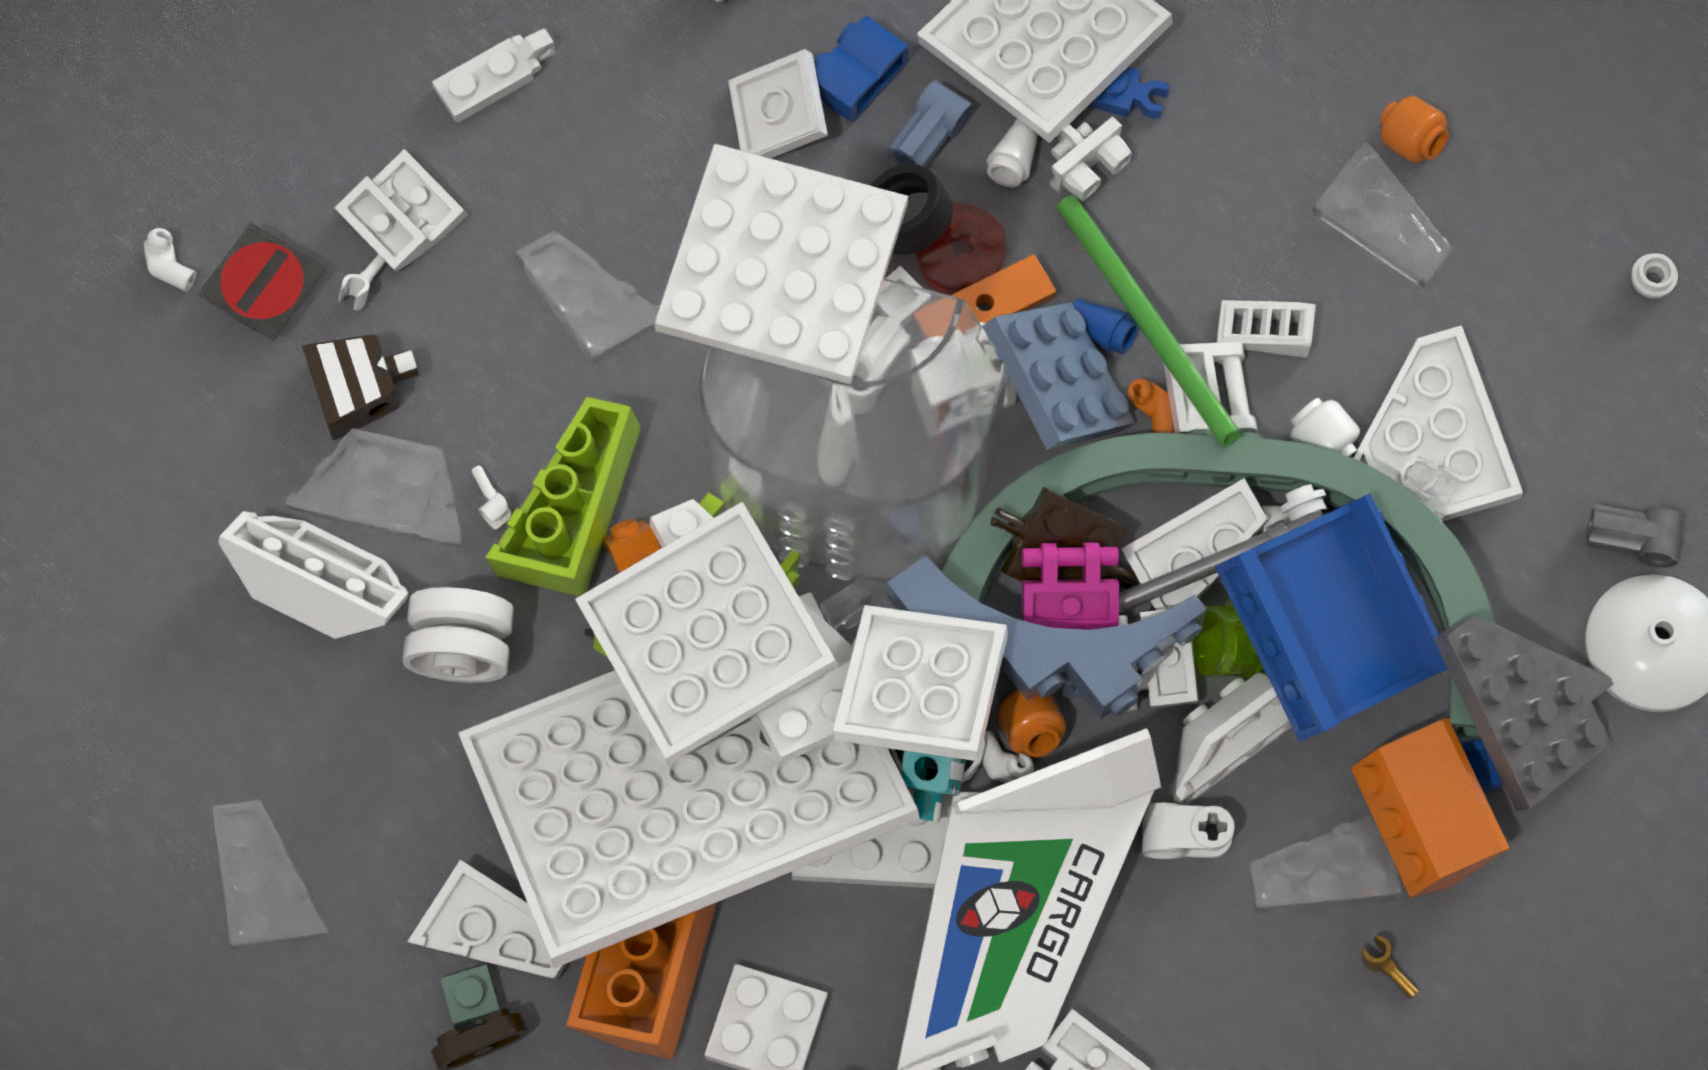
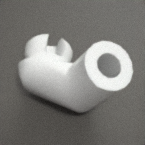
(1002, 765)

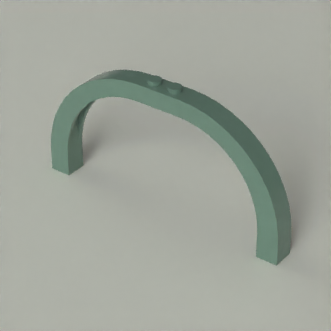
(1265, 465)

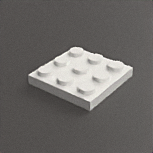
(920, 683)

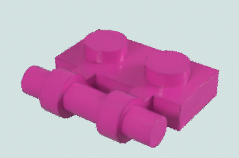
(1073, 602)

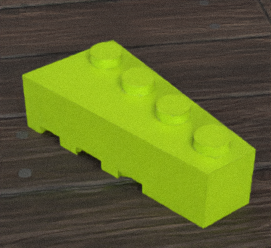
(568, 512)

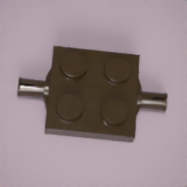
(1066, 524)

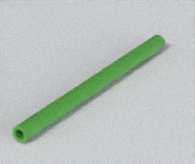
(1149, 321)

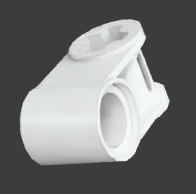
(1179, 831)

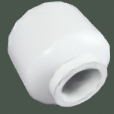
(1326, 427)

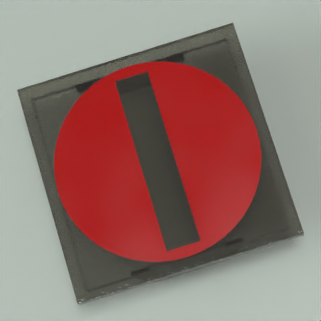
(262, 281)

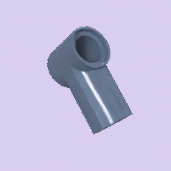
(936, 117)

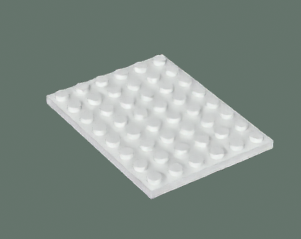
(628, 842)

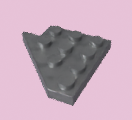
(1525, 705)

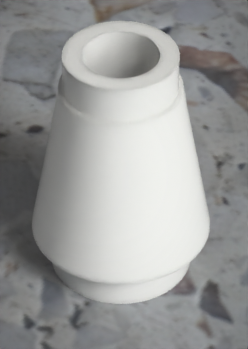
(1013, 156)

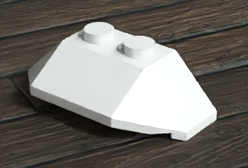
(312, 574)
(1226, 735)

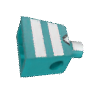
(928, 791)

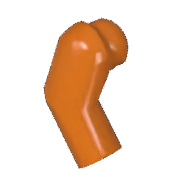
(1152, 402)

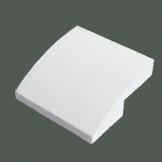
(401, 211)

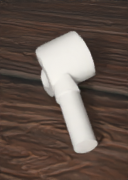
(359, 284)
(496, 509)

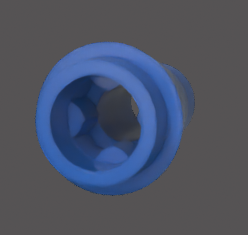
(1108, 326)

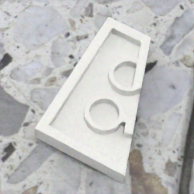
(1195, 534)
(485, 924)

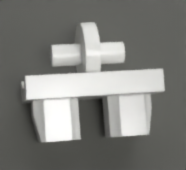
(1082, 149)

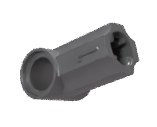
(1649, 535)

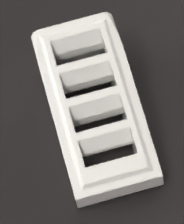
(1285, 312)

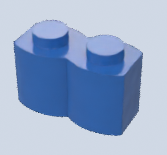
(859, 67)

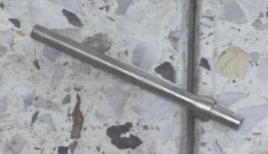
(1204, 567)

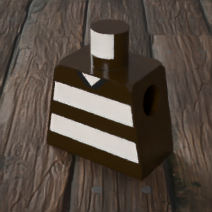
(356, 380)

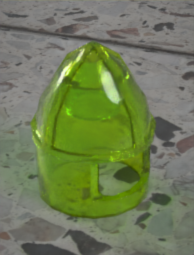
(1225, 646)

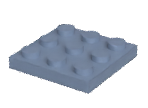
(1059, 374)

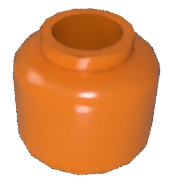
(1414, 129)
(1032, 724)

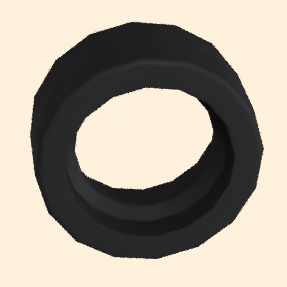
(933, 218)

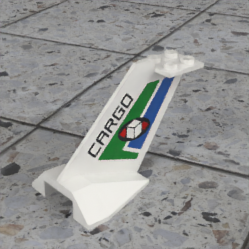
(1020, 902)

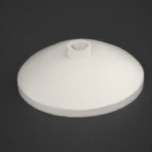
(1644, 668)

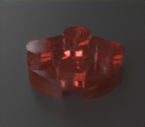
(983, 236)

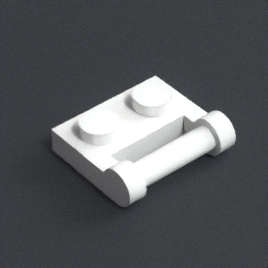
(1203, 356)

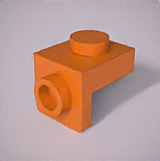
(630, 543)

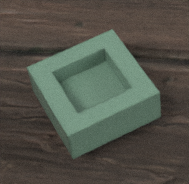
(469, 995)

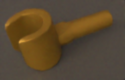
(1388, 966)

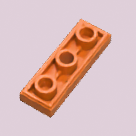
(1009, 290)

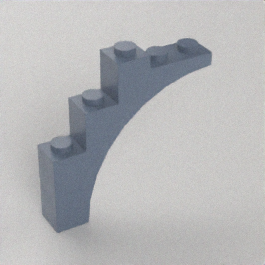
(1038, 657)

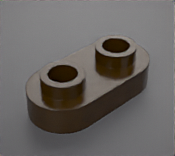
(461, 1047)

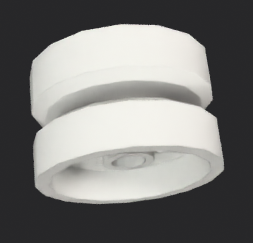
(458, 635)

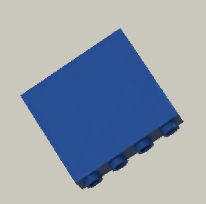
(1333, 616)

